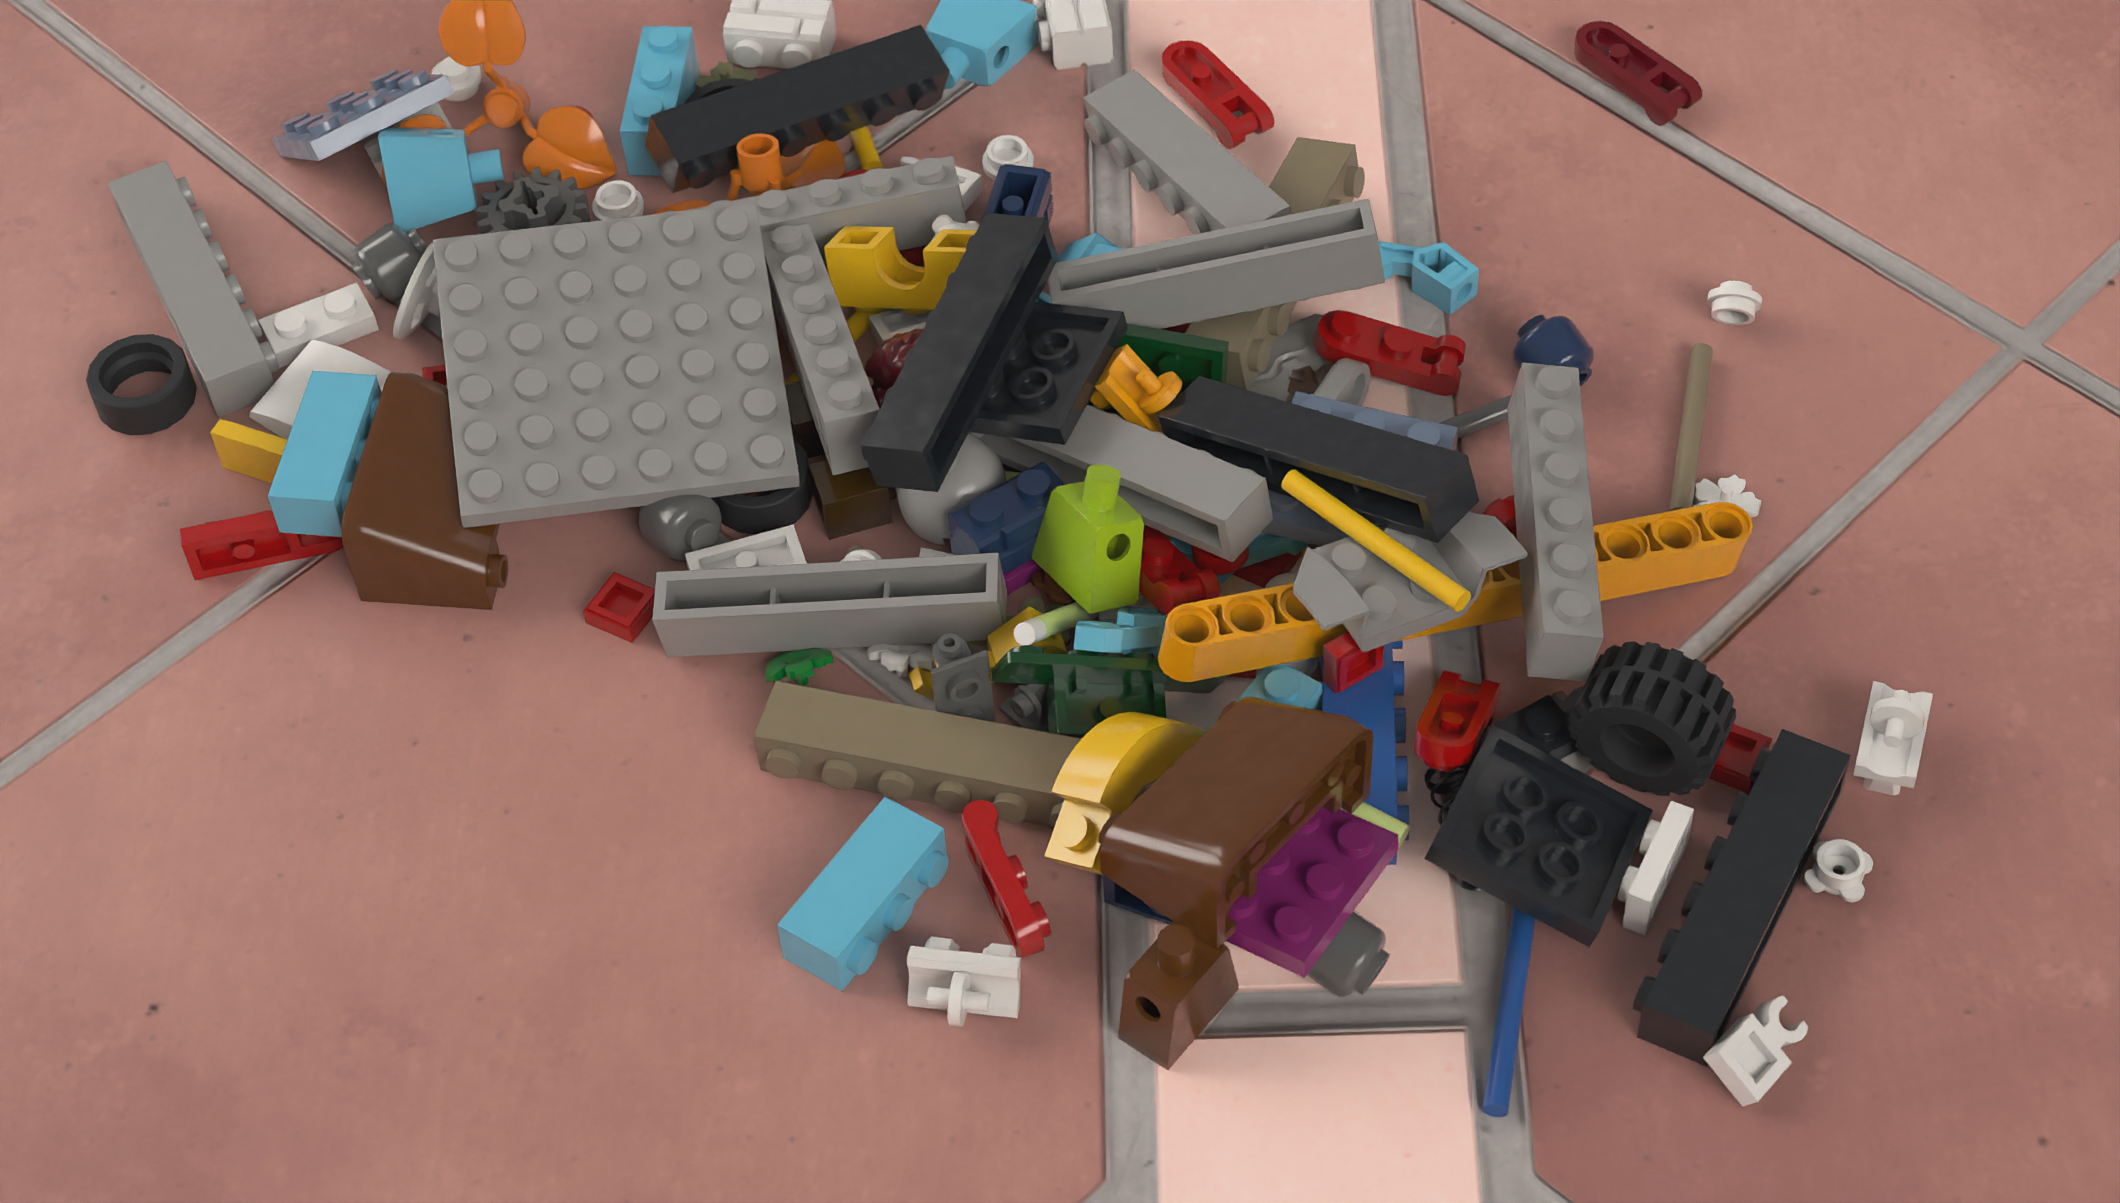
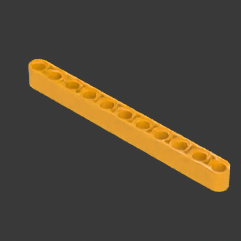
(1276, 628)

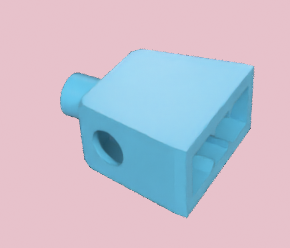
(982, 37)
(433, 174)

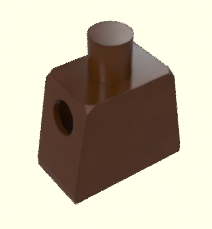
(1181, 984)

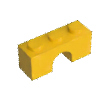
(874, 275)

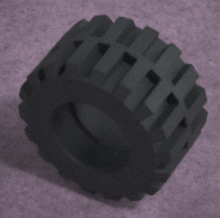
(1652, 718)

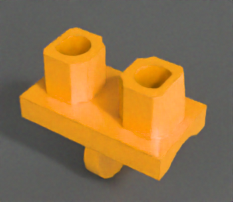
(1135, 389)

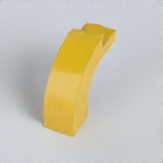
(1107, 775)

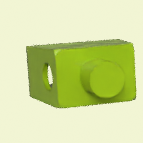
(1092, 541)

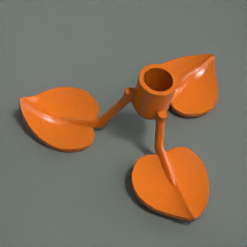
(565, 135)
(766, 170)

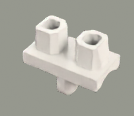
(1892, 738)
(964, 981)

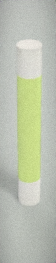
(1051, 623)

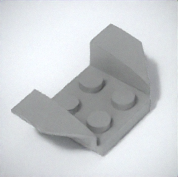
(1379, 603)

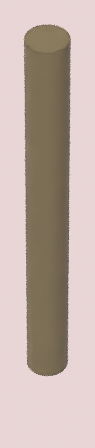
(1691, 427)

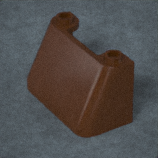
(405, 510)
(1231, 807)

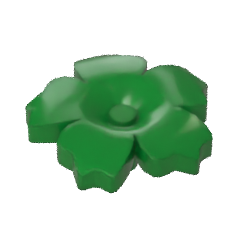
(797, 664)

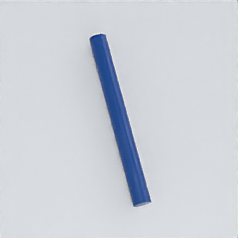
(1509, 1014)

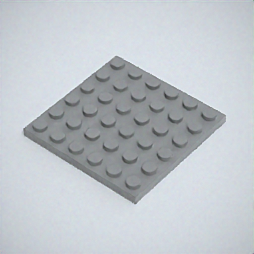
(612, 364)

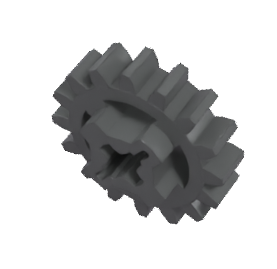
(532, 203)

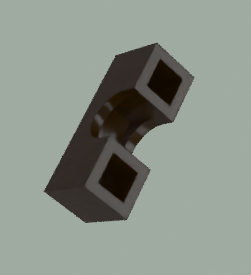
(845, 500)

